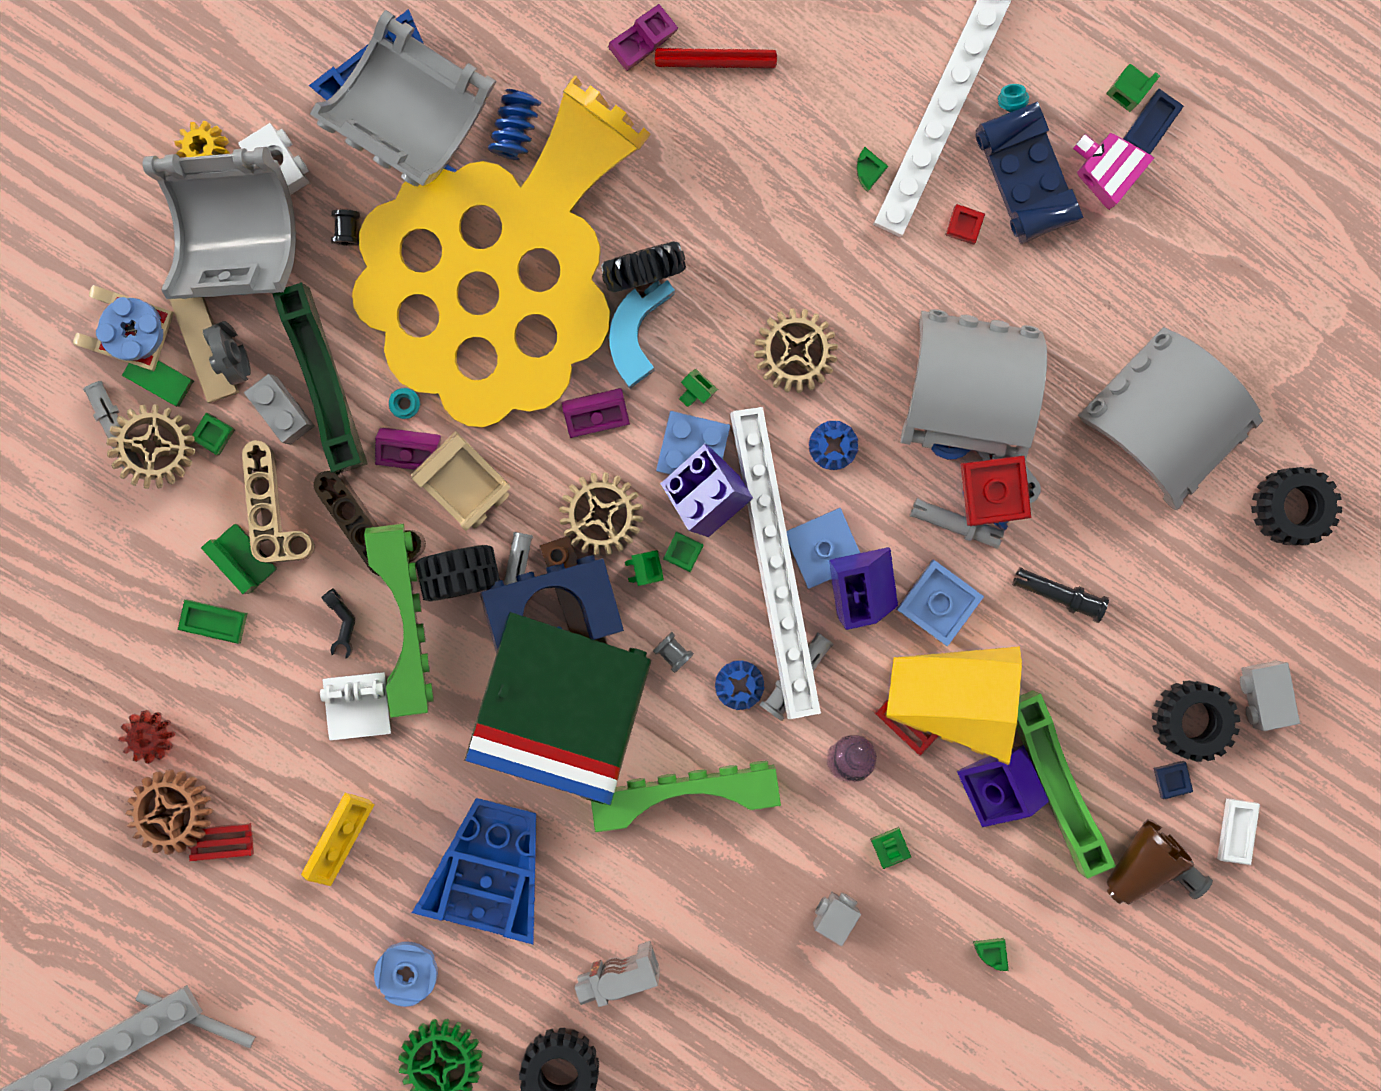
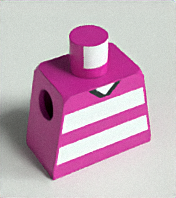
(1110, 166)

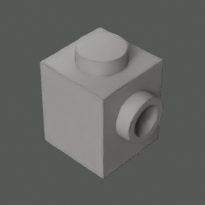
(836, 917)

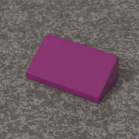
(595, 413)
(404, 448)

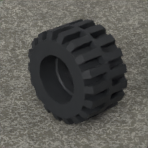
(1321, 506)
(457, 572)
(1219, 728)
(560, 1046)

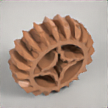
(173, 823)

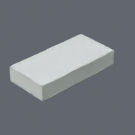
(1238, 831)

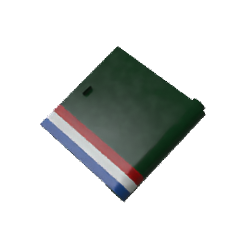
(558, 709)

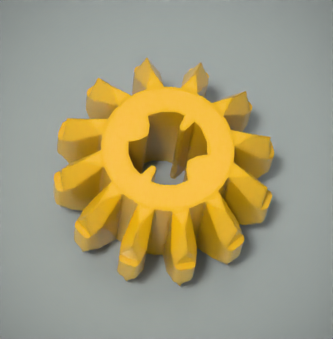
(198, 135)

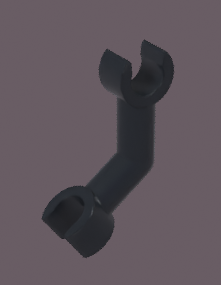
(336, 603)

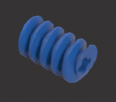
(513, 124)

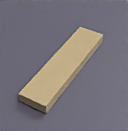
(193, 318)

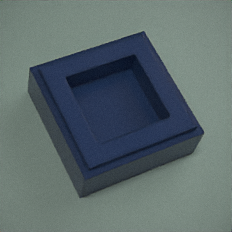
(1173, 780)

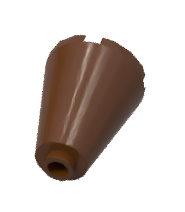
(1147, 864)

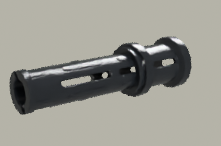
(1075, 599)

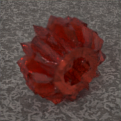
(151, 726)

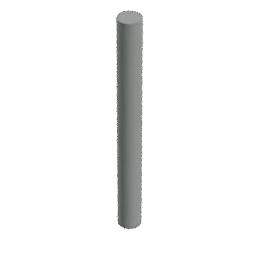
(205, 1023)

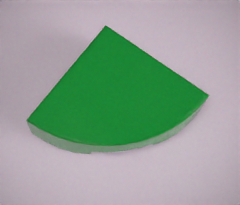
(869, 168)
(993, 953)

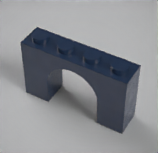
(585, 582)

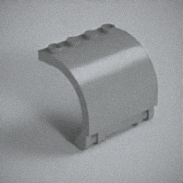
(405, 104)
(228, 223)
(976, 385)
(1174, 413)

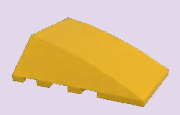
(960, 697)

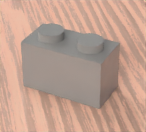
(279, 409)
(1269, 695)

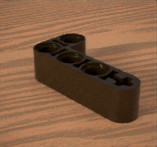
(361, 518)

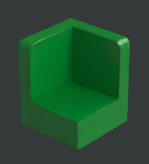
(1131, 87)

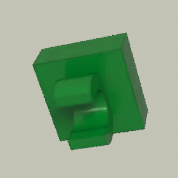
(697, 387)
(646, 568)
(890, 848)

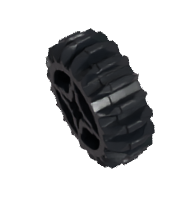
(643, 266)

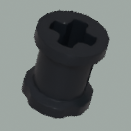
(345, 227)

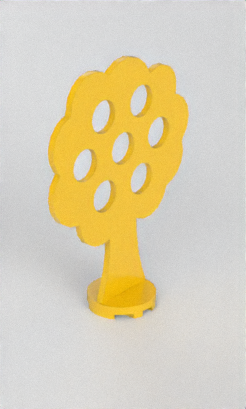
(538, 215)

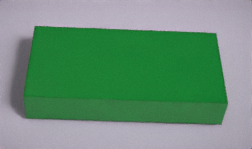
(163, 382)
(212, 621)

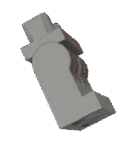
(619, 977)

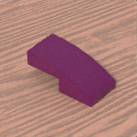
(643, 37)

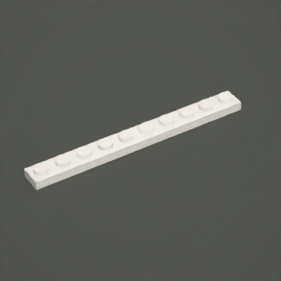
(940, 115)
(775, 563)

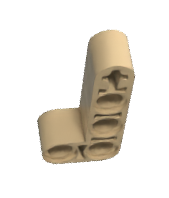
(269, 501)

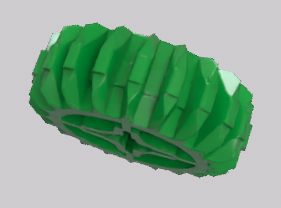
(427, 1065)

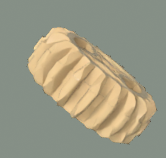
(805, 361)
(135, 444)
(577, 527)

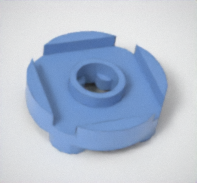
(112, 331)
(418, 986)

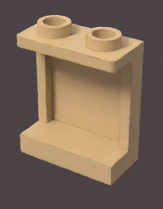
(462, 481)

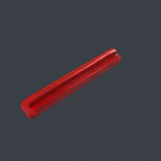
(715, 58)

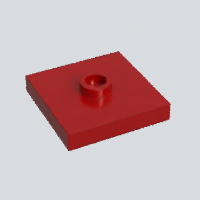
(995, 490)

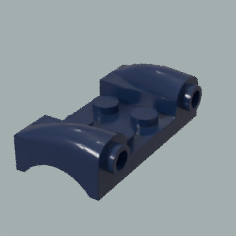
(1028, 173)

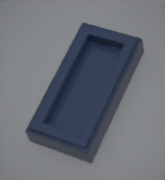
(1153, 121)

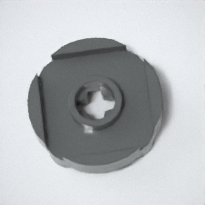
(227, 356)

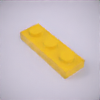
(337, 839)

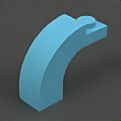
(624, 329)

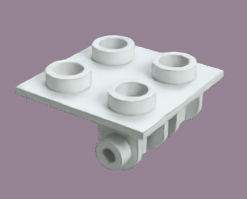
(356, 706)

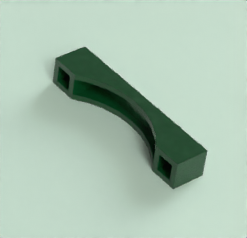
(329, 401)

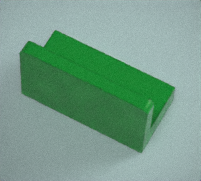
(234, 558)

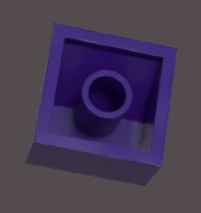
(1002, 790)

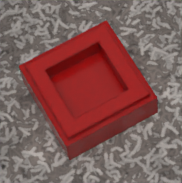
(965, 224)

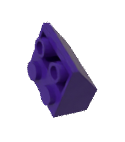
(706, 491)
(863, 587)

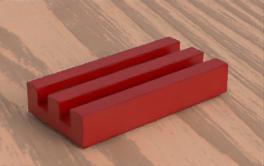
(926, 741)
(248, 840)

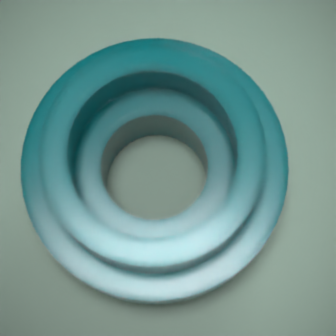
(1013, 97)
(397, 396)

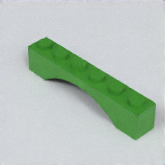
(388, 557)
(749, 787)
(1068, 807)

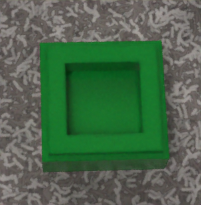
(212, 433)
(683, 551)

